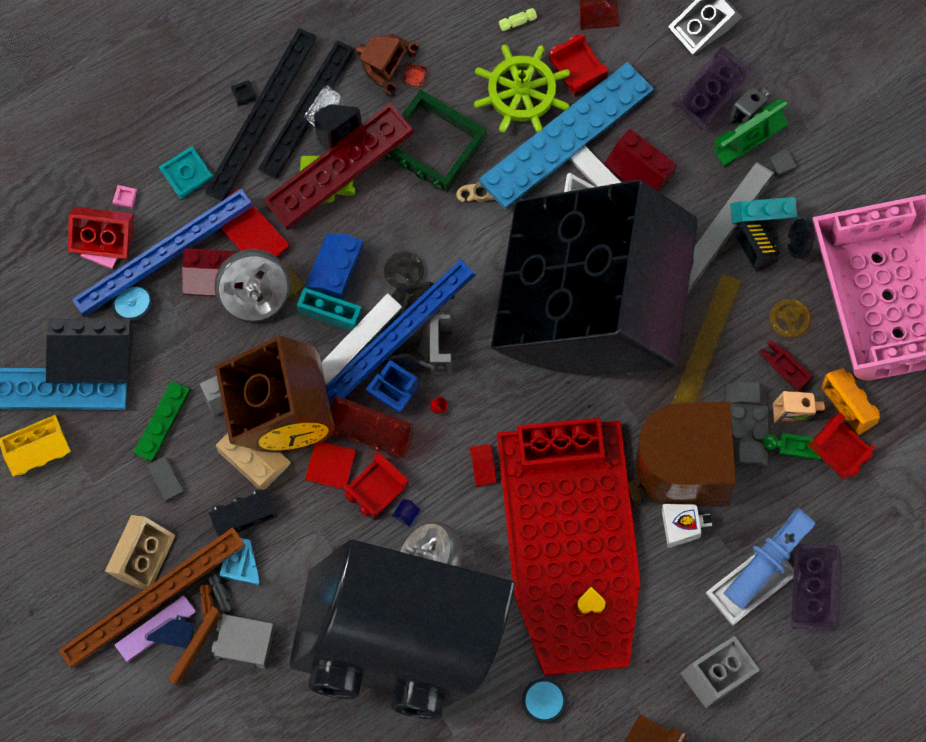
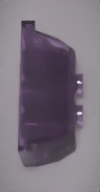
(711, 87)
(816, 587)

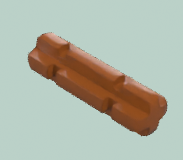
(206, 599)

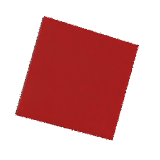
(330, 465)

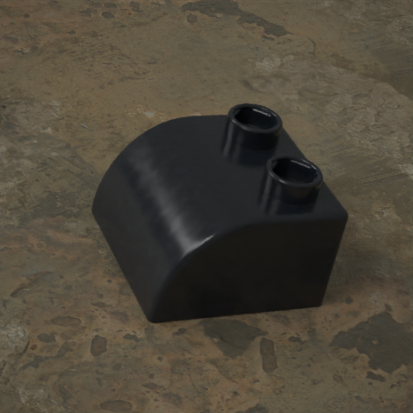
(596, 280)
(399, 627)

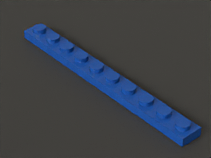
(162, 252)
(399, 331)

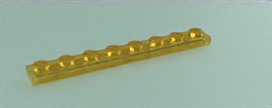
(707, 340)

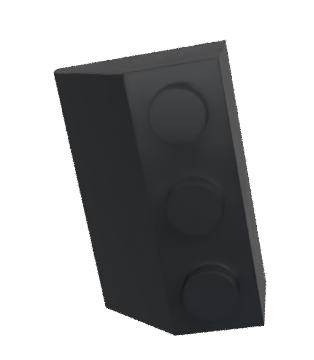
(335, 123)

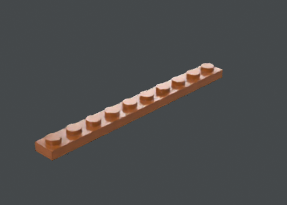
(151, 598)

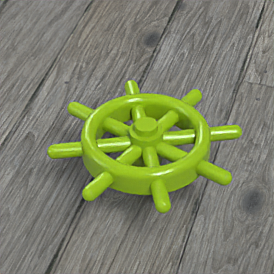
(522, 88)

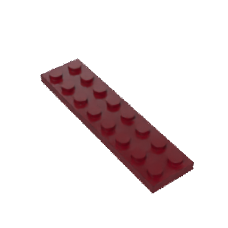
(338, 166)

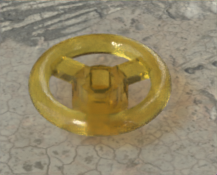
(789, 310)

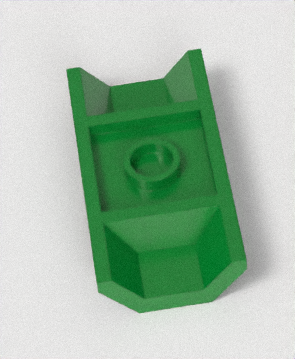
(750, 134)

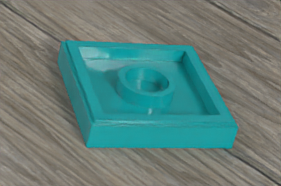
(186, 172)

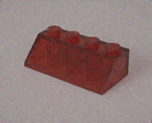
(371, 427)

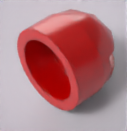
(436, 402)

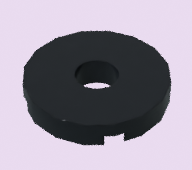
(801, 238)

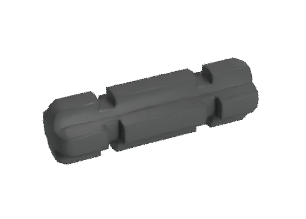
(220, 594)

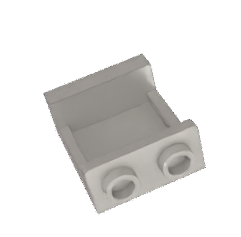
(442, 362)
(243, 640)

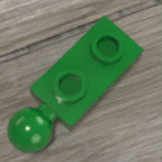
(791, 446)

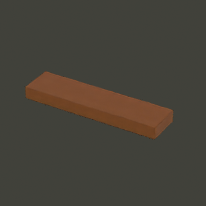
(195, 646)

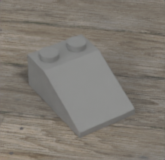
(704, 23)
(719, 671)

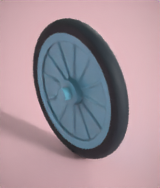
(133, 303)
(544, 700)

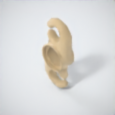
(472, 188)

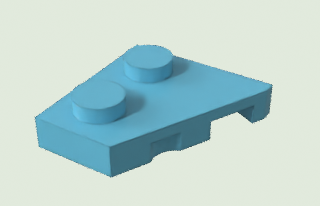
(241, 566)

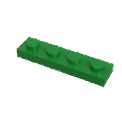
(161, 421)

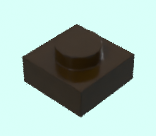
(635, 492)

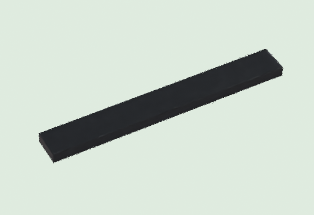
(297, 123)

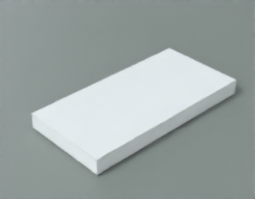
(733, 612)

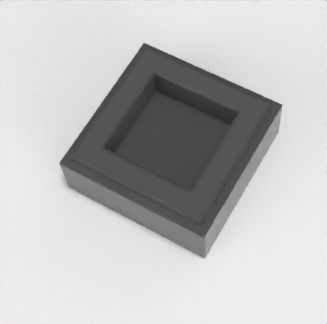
(782, 163)

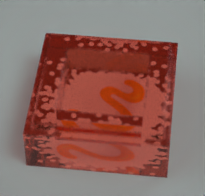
(414, 74)

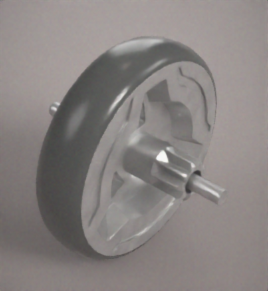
(243, 303)
(447, 541)

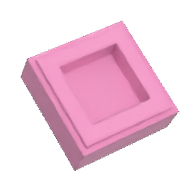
(124, 197)

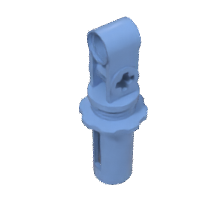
(768, 559)

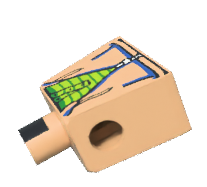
(796, 407)

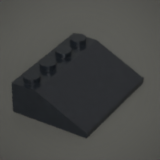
(88, 350)

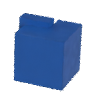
(393, 387)

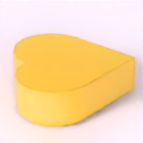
(591, 602)

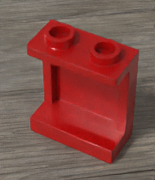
(580, 61)
(841, 447)
(376, 487)

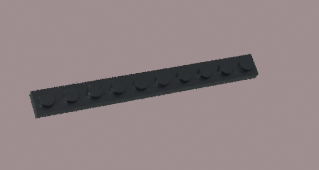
(260, 115)

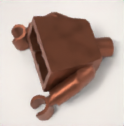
(383, 56)

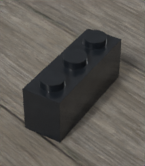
(243, 512)

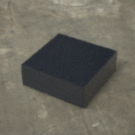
(243, 92)

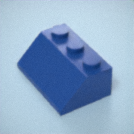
(335, 265)

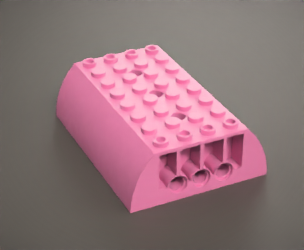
(867, 320)

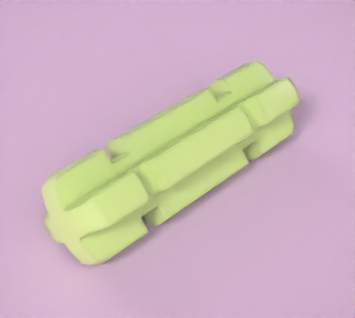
(517, 19)

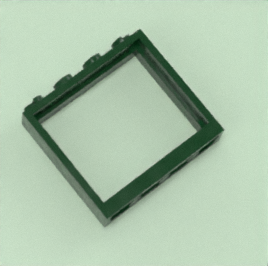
(456, 119)

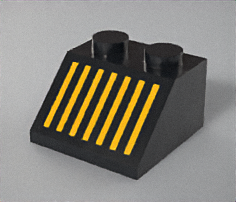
(757, 245)

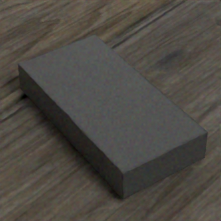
(165, 479)

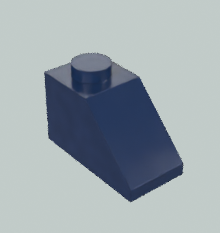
(172, 632)

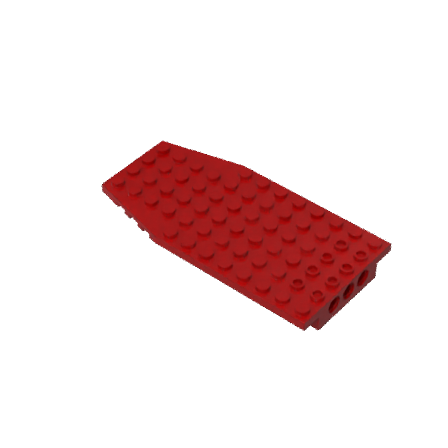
(571, 533)

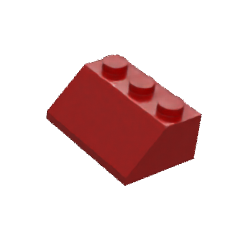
(100, 232)

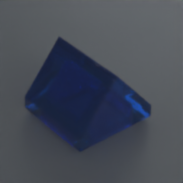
(406, 512)

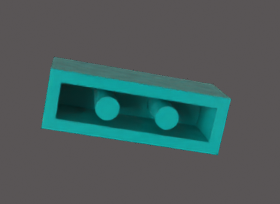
(763, 210)
(329, 309)

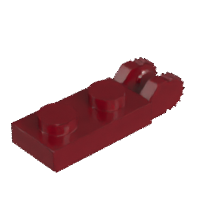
(786, 366)

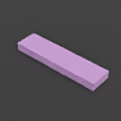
(136, 643)

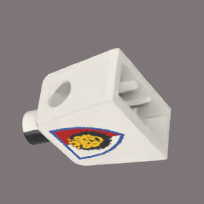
(683, 523)

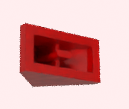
(483, 465)

